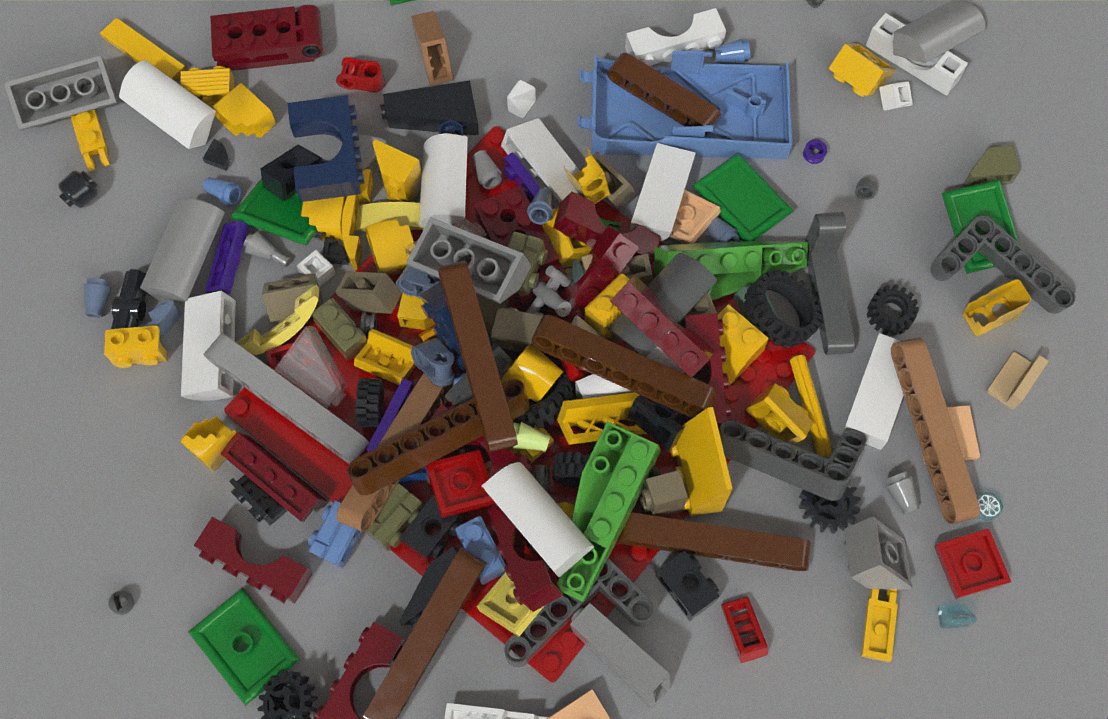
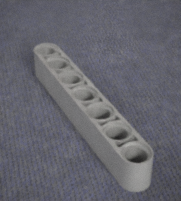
(286, 398)

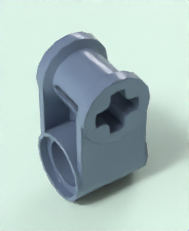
(415, 282)
(434, 361)

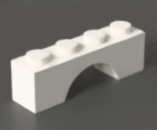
(651, 48)
(940, 73)

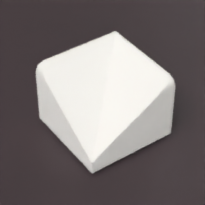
(896, 95)
(521, 98)
(317, 264)

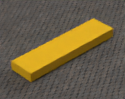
(141, 49)

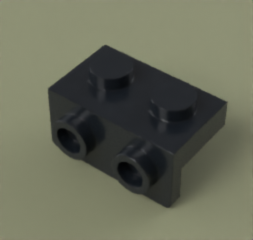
(262, 503)

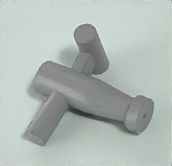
(547, 293)

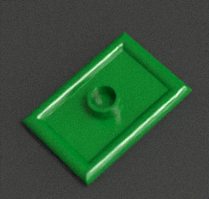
(743, 198)
(979, 200)
(275, 216)
(243, 645)

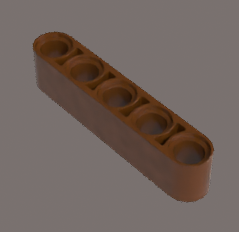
(662, 92)

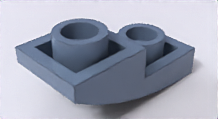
(164, 316)

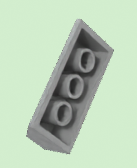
(61, 92)
(493, 268)

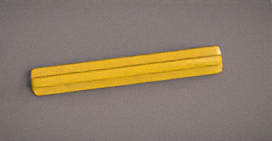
(811, 405)

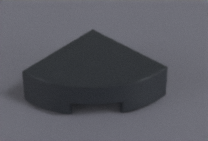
(216, 155)
(334, 252)

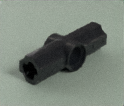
(130, 306)

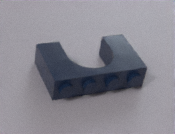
(341, 174)

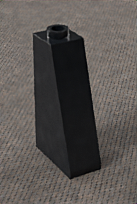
(430, 107)

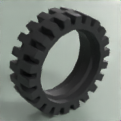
(797, 296)
(550, 407)

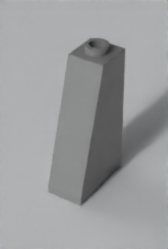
(328, 146)
(621, 654)

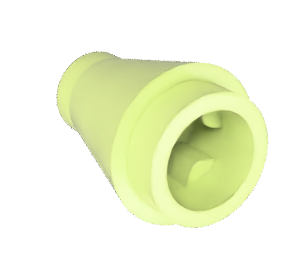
(530, 438)

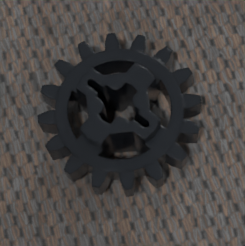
(833, 512)
(291, 701)

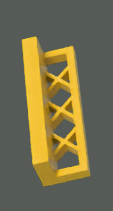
(594, 410)

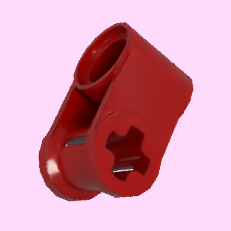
(361, 74)

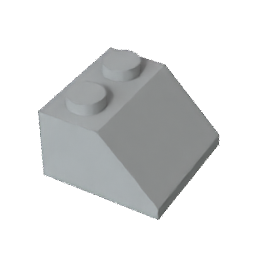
(877, 556)

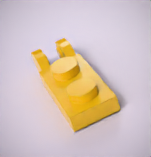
(90, 138)
(879, 626)

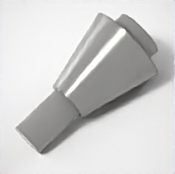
(259, 246)

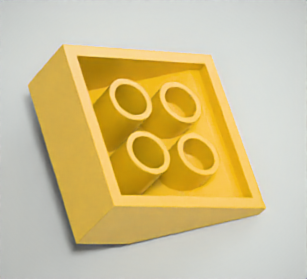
(702, 465)

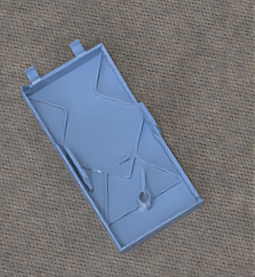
(749, 97)

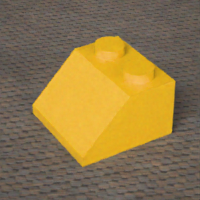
(861, 69)
(399, 172)
(741, 343)
(780, 415)

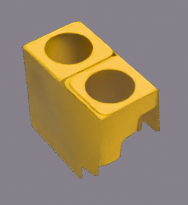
(244, 113)
(590, 180)
(326, 216)
(389, 245)
(1016, 299)
(535, 372)
(207, 441)

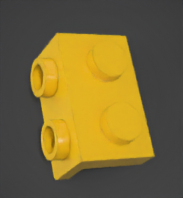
(134, 346)
(386, 357)

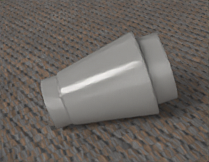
(486, 170)
(903, 491)

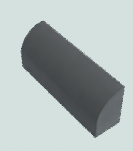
(676, 290)

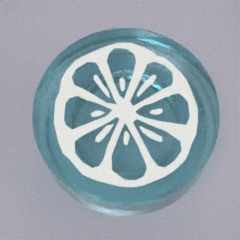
(990, 506)

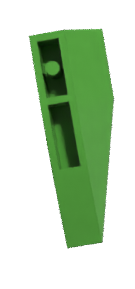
(737, 262)
(606, 499)

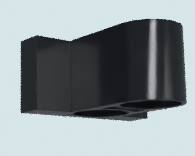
(657, 421)

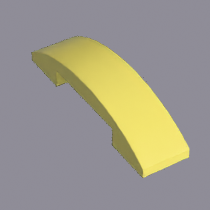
(405, 212)
(304, 307)

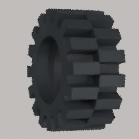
(897, 297)
(369, 402)
(569, 468)

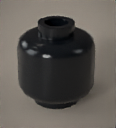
(77, 189)

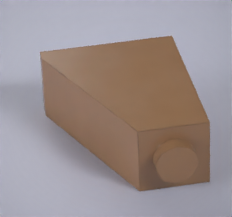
(432, 47)

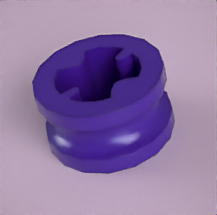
(810, 146)

